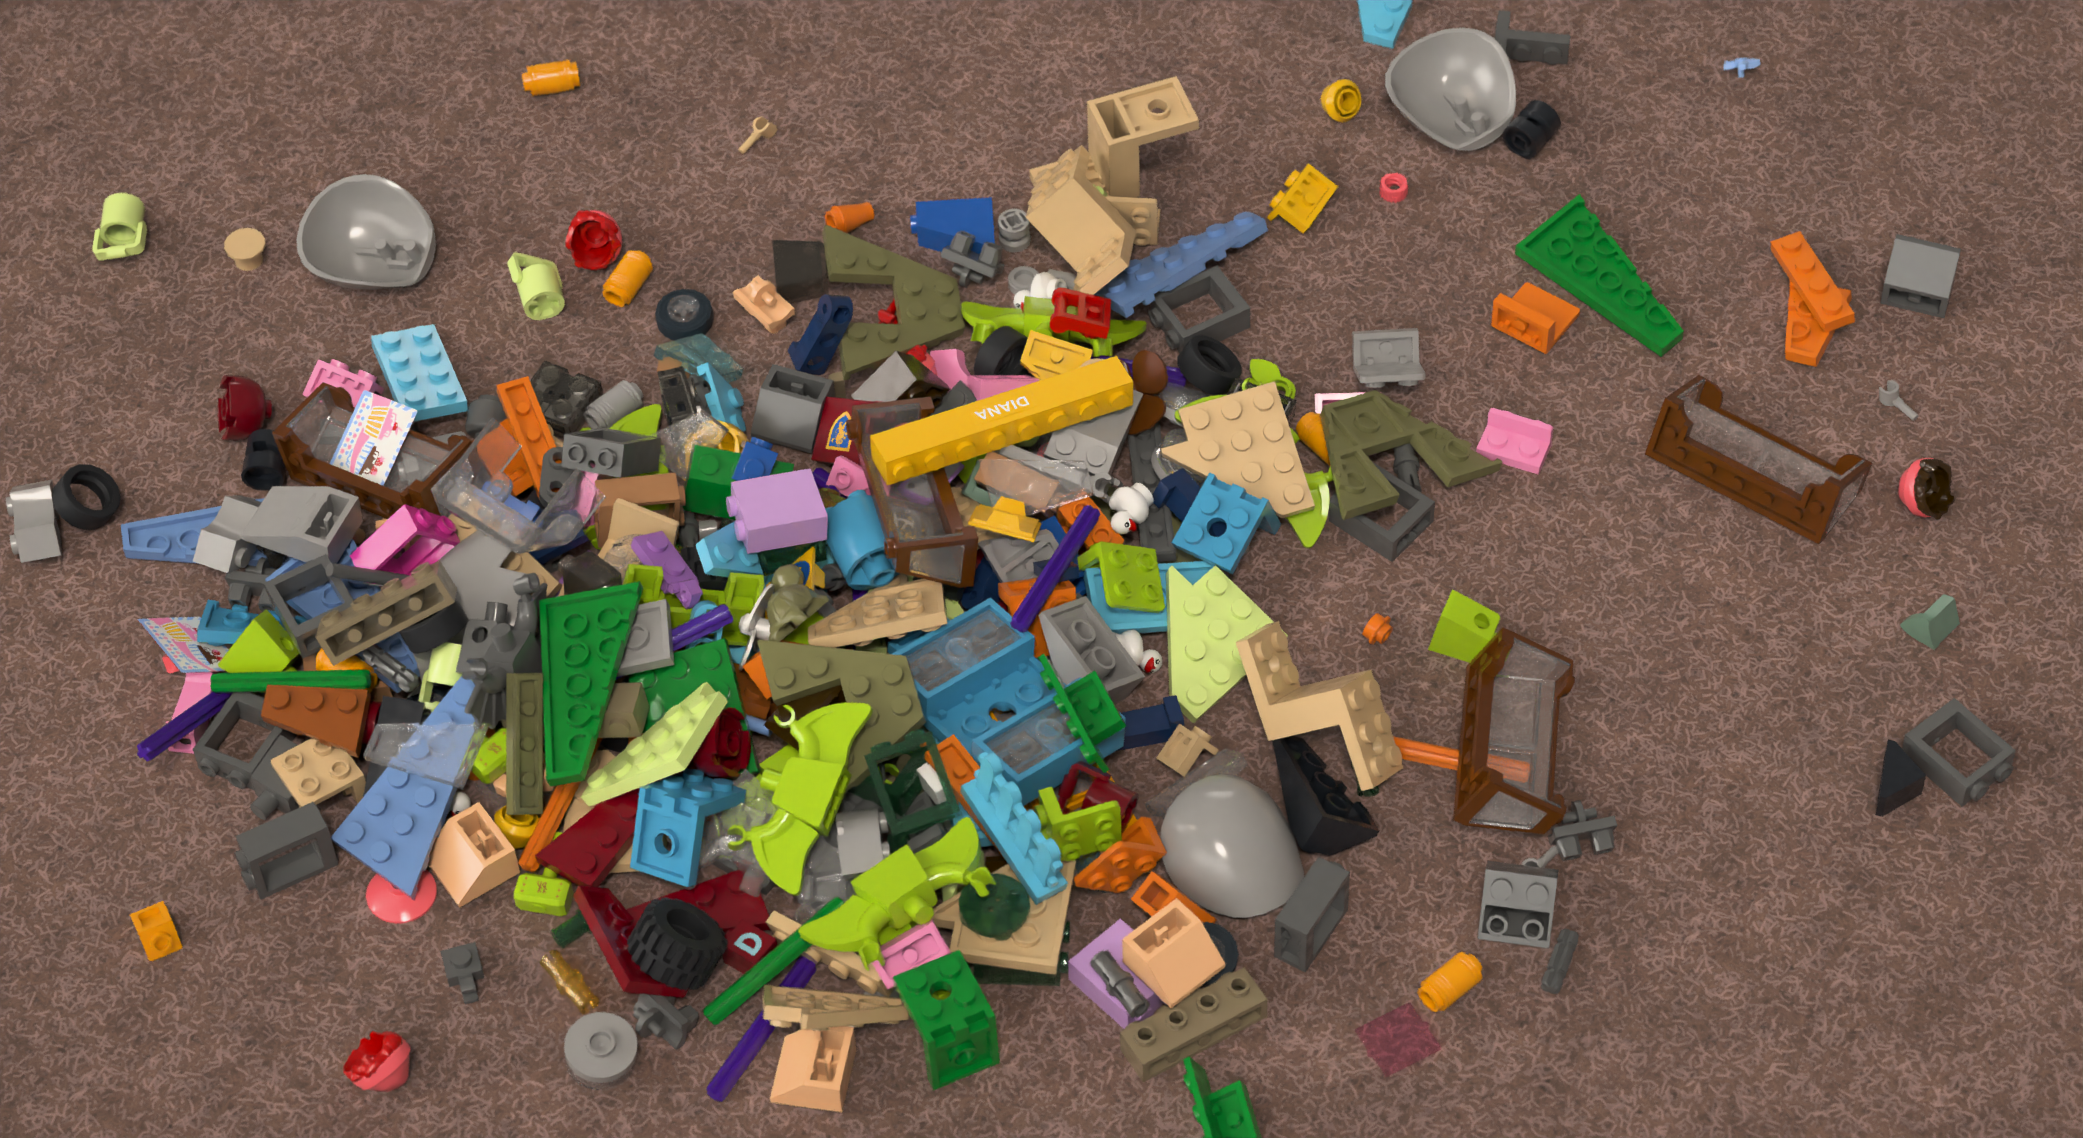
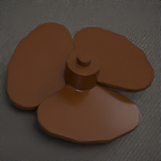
(1148, 378)

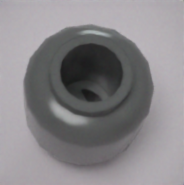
(480, 413)

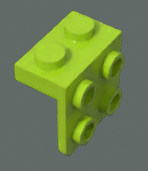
(1128, 575)
(1081, 830)

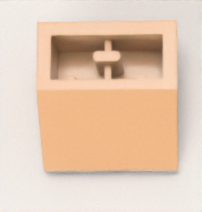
(472, 855)
(1172, 953)
(815, 1068)

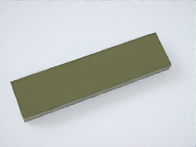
(524, 743)

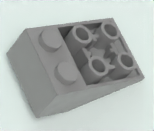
(305, 522)

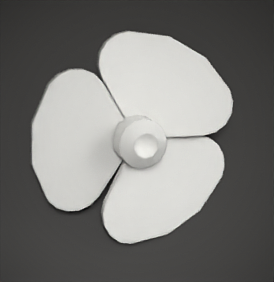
(755, 623)

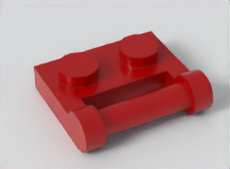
(1091, 315)

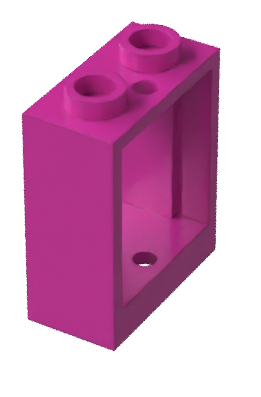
(407, 522)

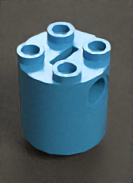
(858, 542)

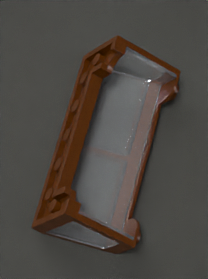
(313, 434)
(1753, 463)
(916, 514)
(1511, 736)

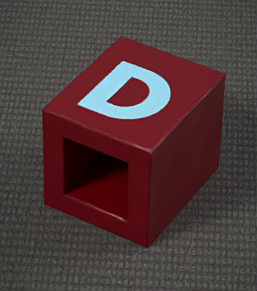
(746, 946)

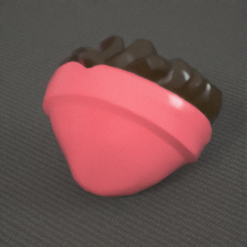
(1927, 488)

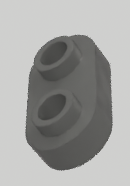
(552, 475)

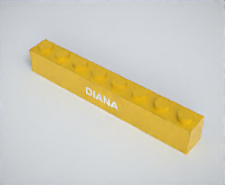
(1001, 420)

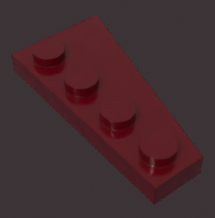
(594, 842)
(721, 901)
(611, 929)

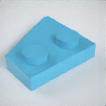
(1383, 20)
(724, 400)
(724, 554)

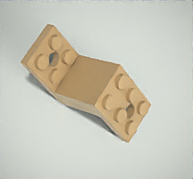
(1123, 123)
(1080, 222)
(1343, 701)

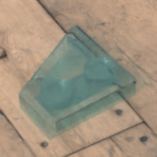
(699, 350)

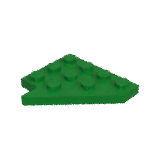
(691, 669)

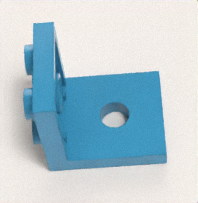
(1230, 505)
(678, 810)

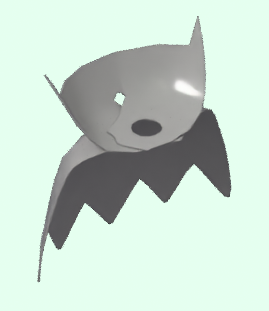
(479, 579)

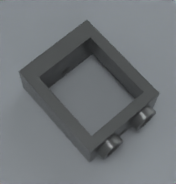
(1212, 282)
(612, 451)
(1402, 533)
(296, 583)
(1949, 717)
(212, 762)
(277, 837)
(1312, 914)

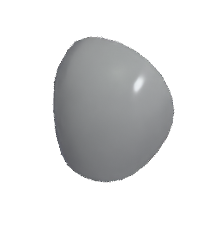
(1454, 87)
(366, 235)
(1230, 847)

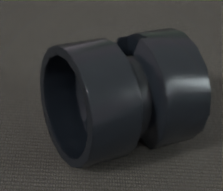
(1531, 129)
(262, 462)

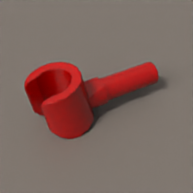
(888, 316)

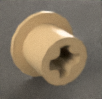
(245, 248)

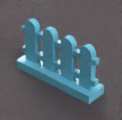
(1014, 829)

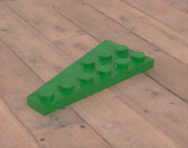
(1596, 270)
(580, 662)

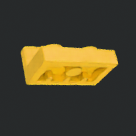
(1303, 199)

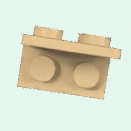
(1141, 215)
(634, 519)
(318, 772)

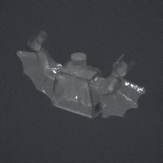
(822, 867)

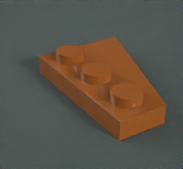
(323, 713)

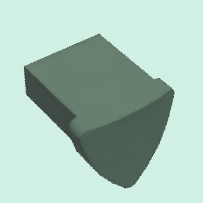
(974, 491)
(1934, 623)

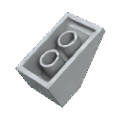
(1094, 440)
(1084, 643)

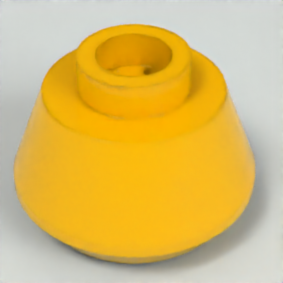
(1341, 100)
(516, 827)

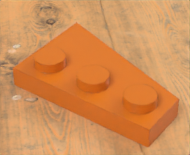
(1804, 336)

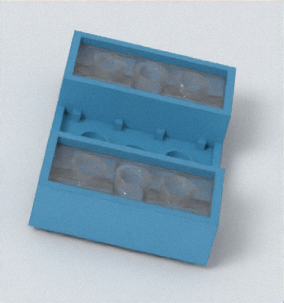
(985, 665)

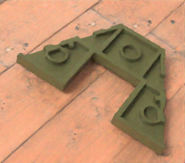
(923, 297)
(1375, 424)
(865, 677)

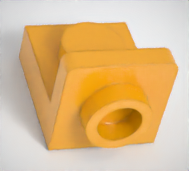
(156, 931)

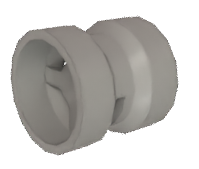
(1014, 230)

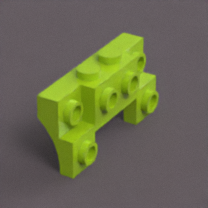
(739, 595)

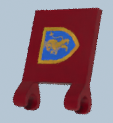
(832, 432)

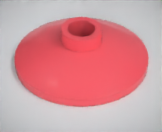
(395, 906)

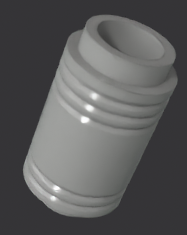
(614, 405)

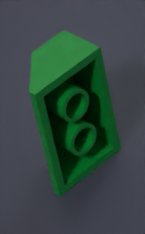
(710, 479)

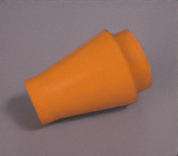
(849, 217)

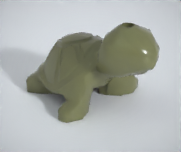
(790, 602)

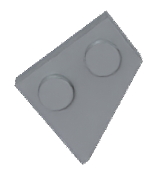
(1014, 557)

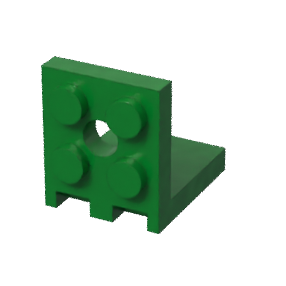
(955, 1031)

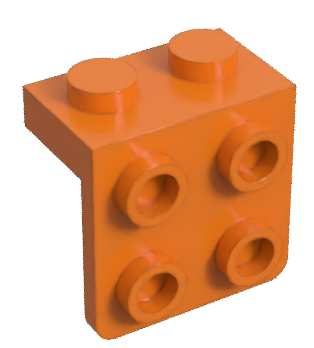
(1124, 859)

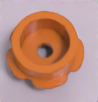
(1378, 629)

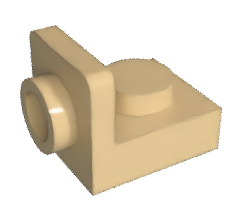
(1184, 748)

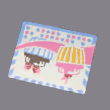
(373, 437)
(179, 642)

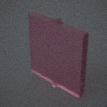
(1397, 1039)

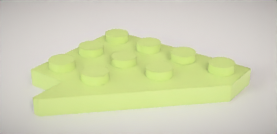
(1203, 635)
(661, 749)

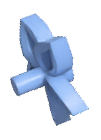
(1741, 64)

